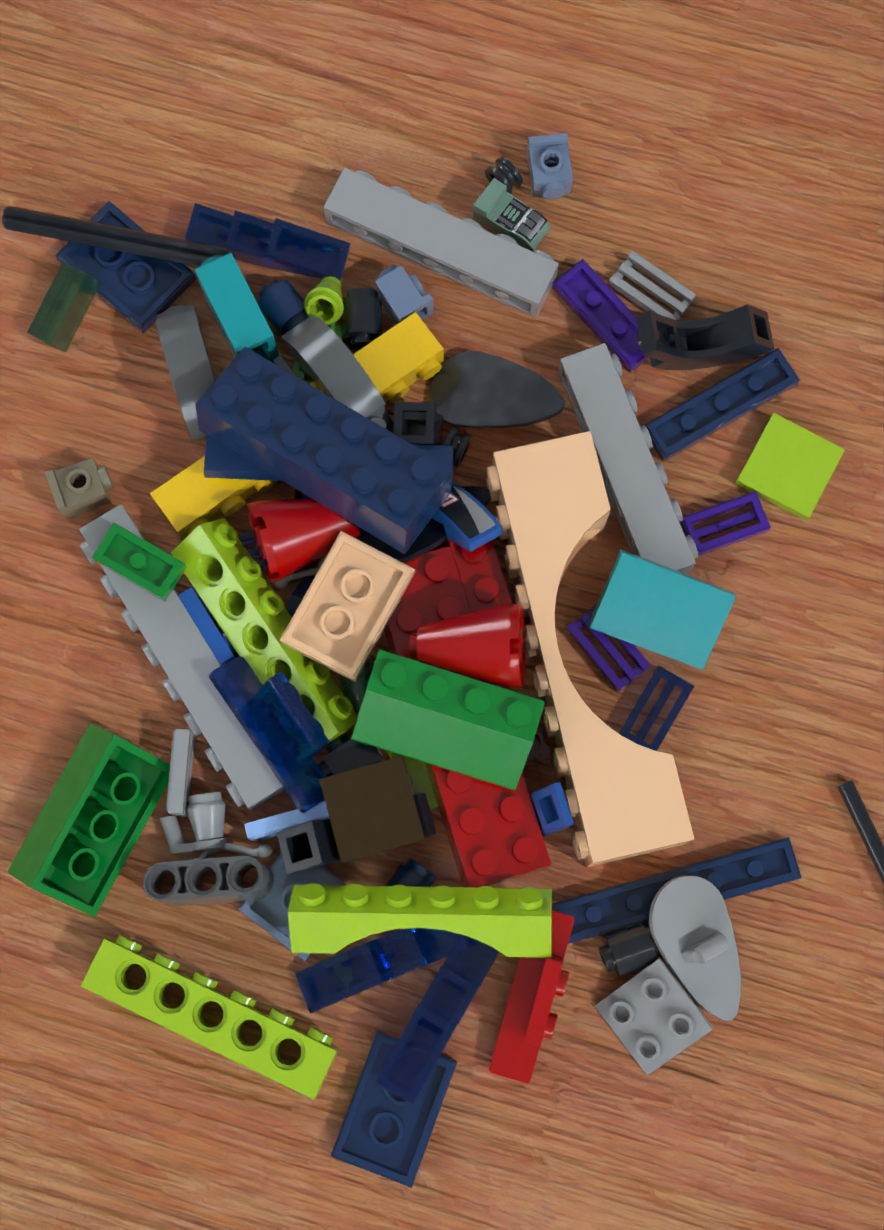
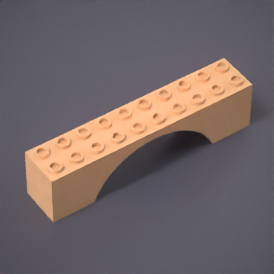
(616, 790)

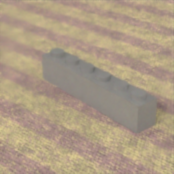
(441, 242)
(625, 461)

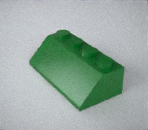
(447, 720)
(91, 820)

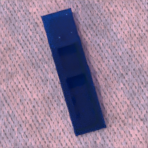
(269, 244)
(376, 964)
(436, 1020)

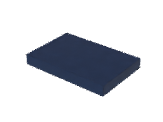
(131, 282)
(384, 1129)

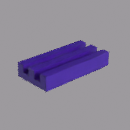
(757, 513)
(598, 660)

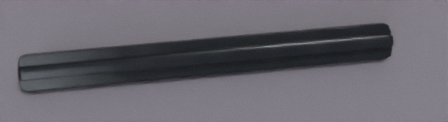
(110, 236)

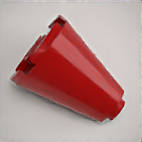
(294, 533)
(476, 645)

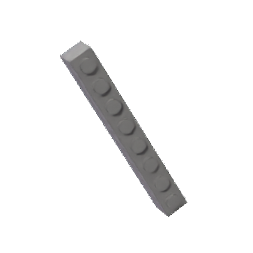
(188, 662)

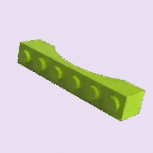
(504, 918)

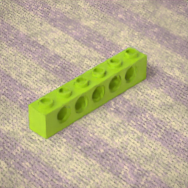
(256, 619)
(109, 980)

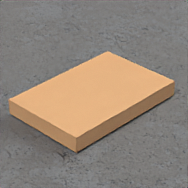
(347, 606)

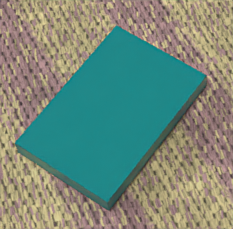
(661, 609)

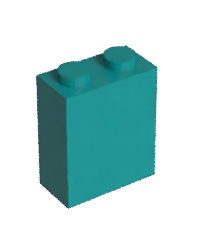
(235, 307)

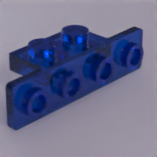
(278, 728)

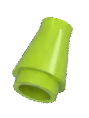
(325, 300)

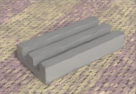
(659, 277)
(180, 772)

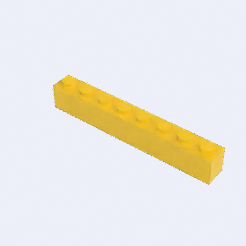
(391, 363)

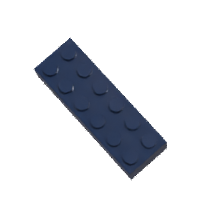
(324, 449)

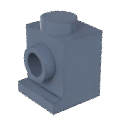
(541, 155)
(402, 294)

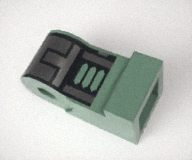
(507, 215)

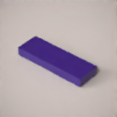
(601, 312)

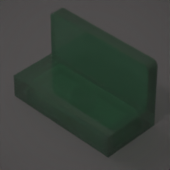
(64, 307)

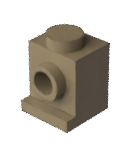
(72, 500)

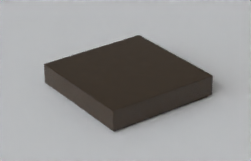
(372, 809)

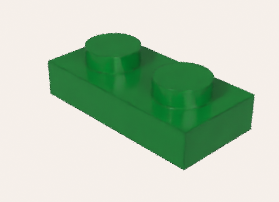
(139, 562)

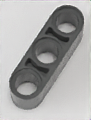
(189, 879)

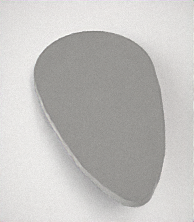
(698, 943)

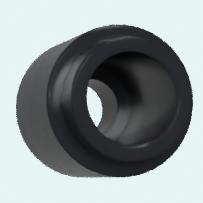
(361, 317)
(629, 949)

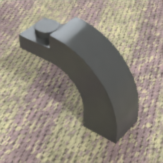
(186, 360)
(336, 369)

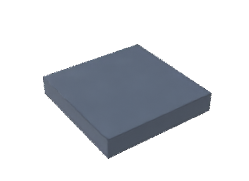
(272, 910)

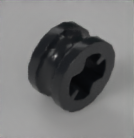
(505, 173)
(460, 445)

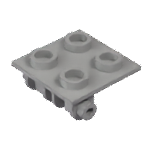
(653, 1016)

